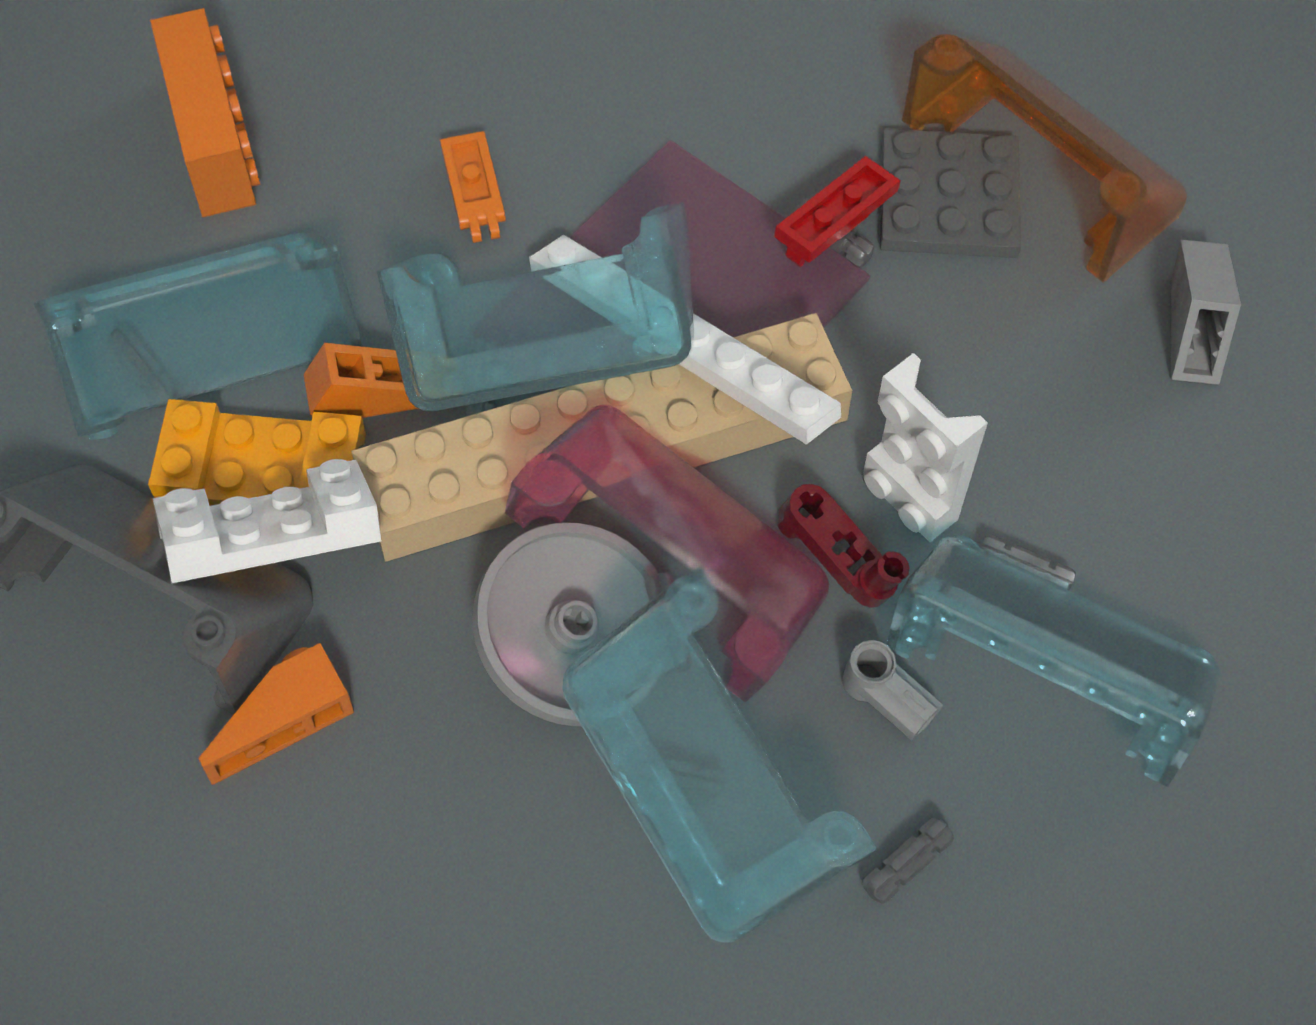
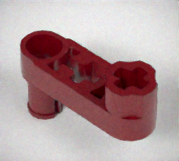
(827, 524)

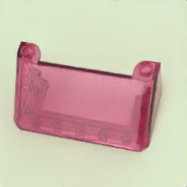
(688, 519)

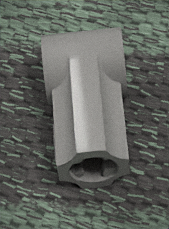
(893, 693)

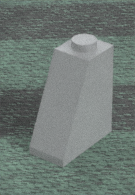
(1202, 311)

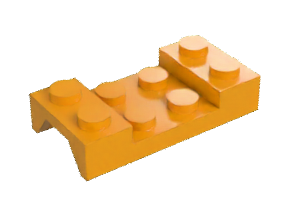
(245, 452)

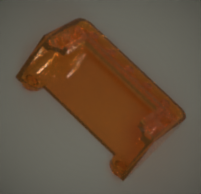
(961, 75)

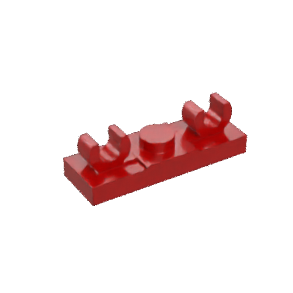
(835, 210)

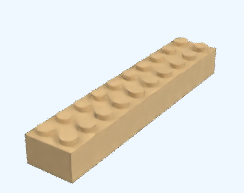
(460, 472)

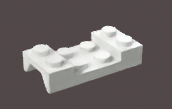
(922, 455)
(270, 528)

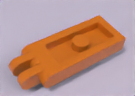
(473, 184)

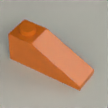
(355, 381)
(283, 709)

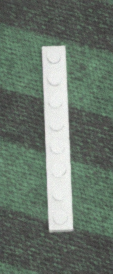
(732, 365)

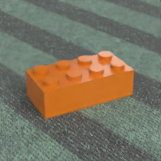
(206, 112)

